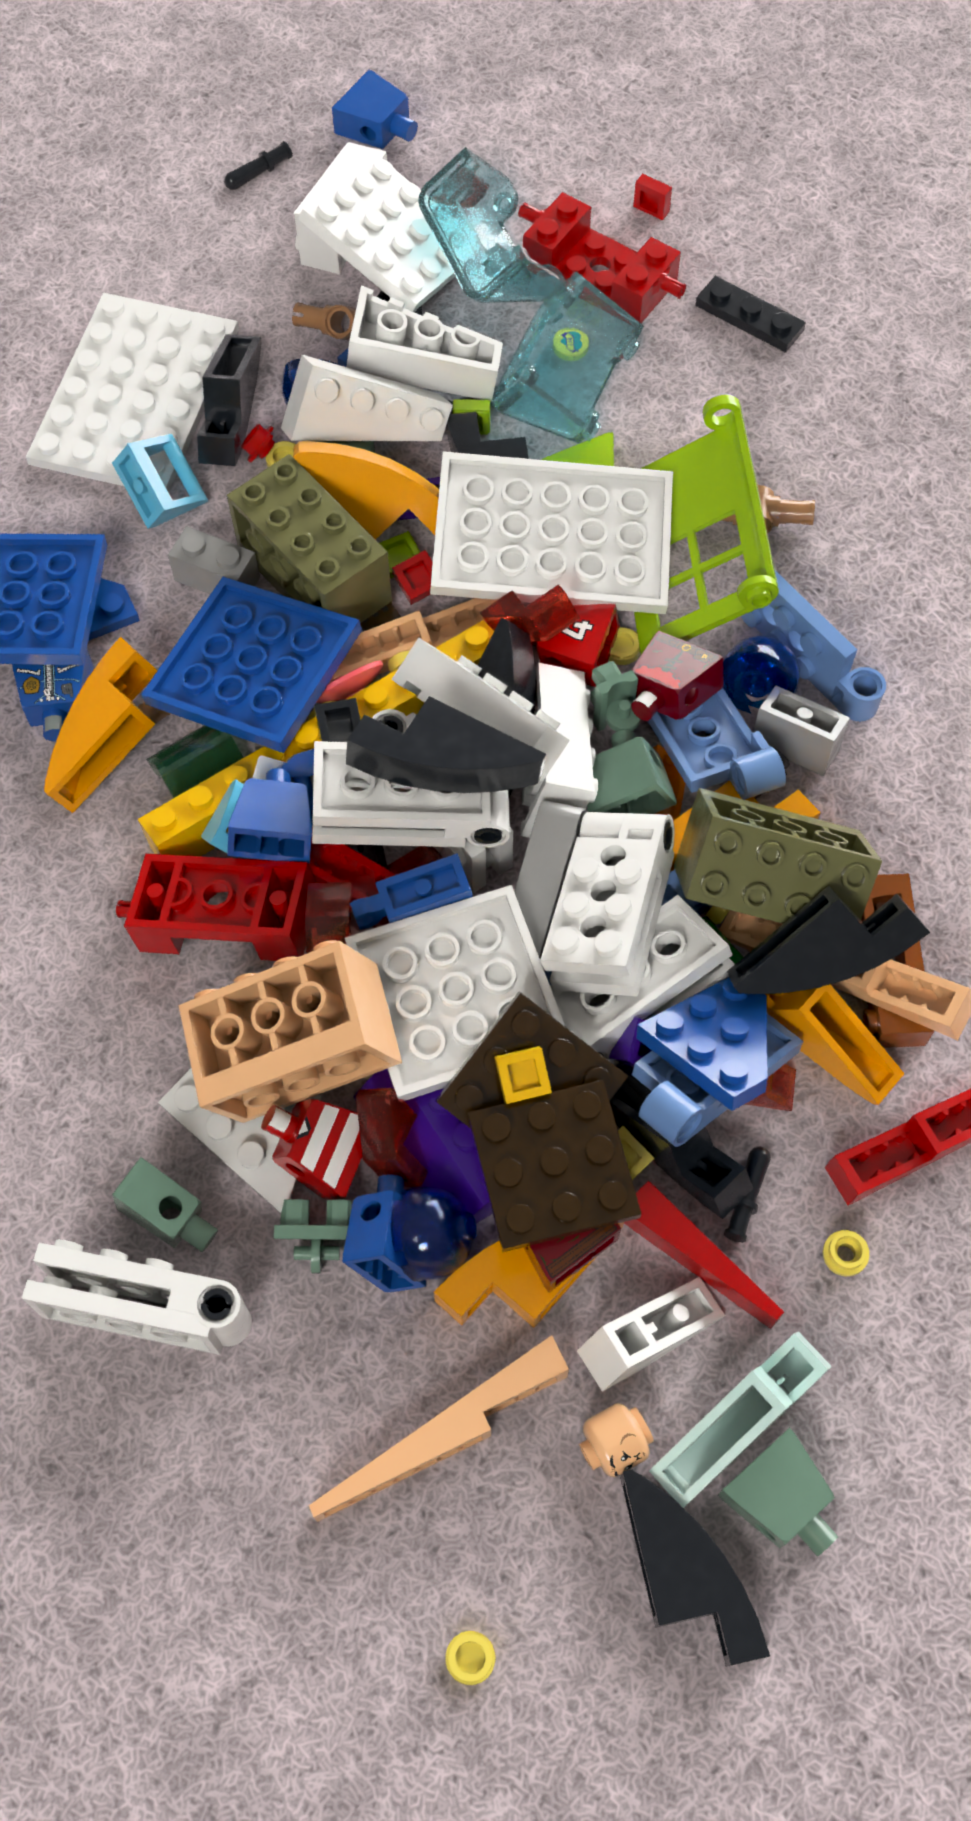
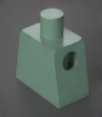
(631, 778)
(148, 1193)
(783, 1495)

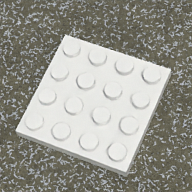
(381, 232)
(451, 980)

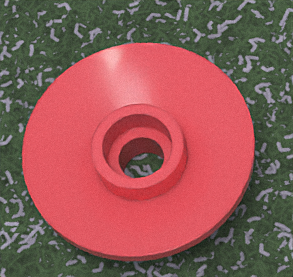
(351, 682)

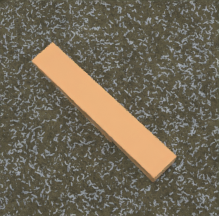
(402, 633)
(892, 985)
(451, 1430)

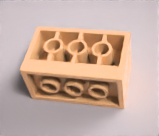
(289, 1032)

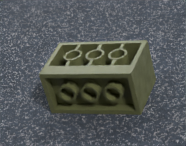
(309, 542)
(770, 858)

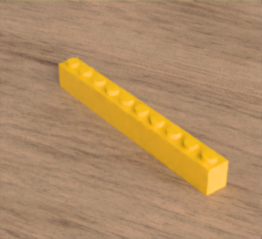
(179, 823)

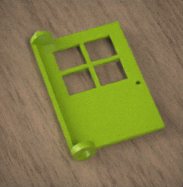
(709, 484)

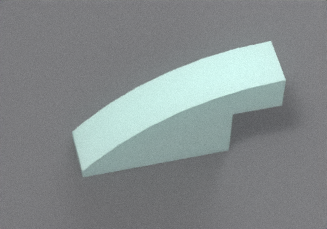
(739, 1419)

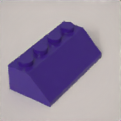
(443, 1148)

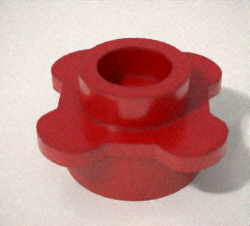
(258, 442)

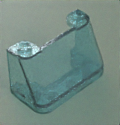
(467, 215)
(567, 361)

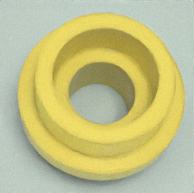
(855, 1243)

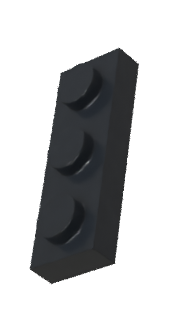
(750, 313)

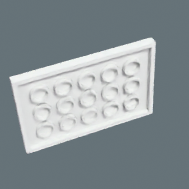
(126, 384)
(552, 524)

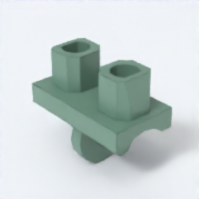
(614, 698)
(295, 1225)

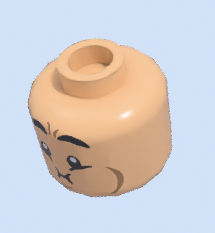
(616, 1440)

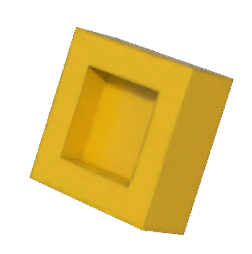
(523, 1074)

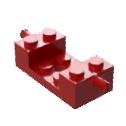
(565, 240)
(261, 907)

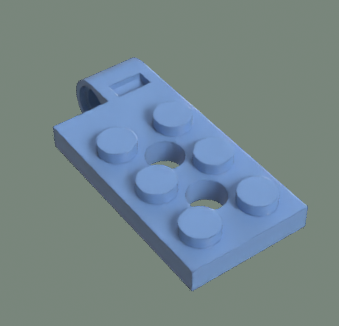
(820, 652)
(726, 755)
(682, 1108)

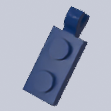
(414, 892)

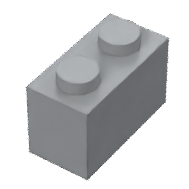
(204, 559)
(801, 729)

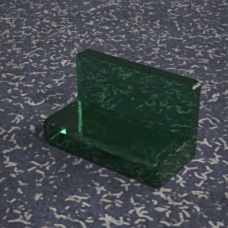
(194, 759)

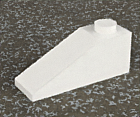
(649, 1333)

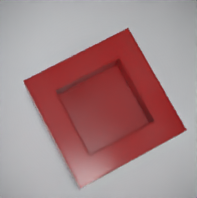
(652, 196)
(414, 576)

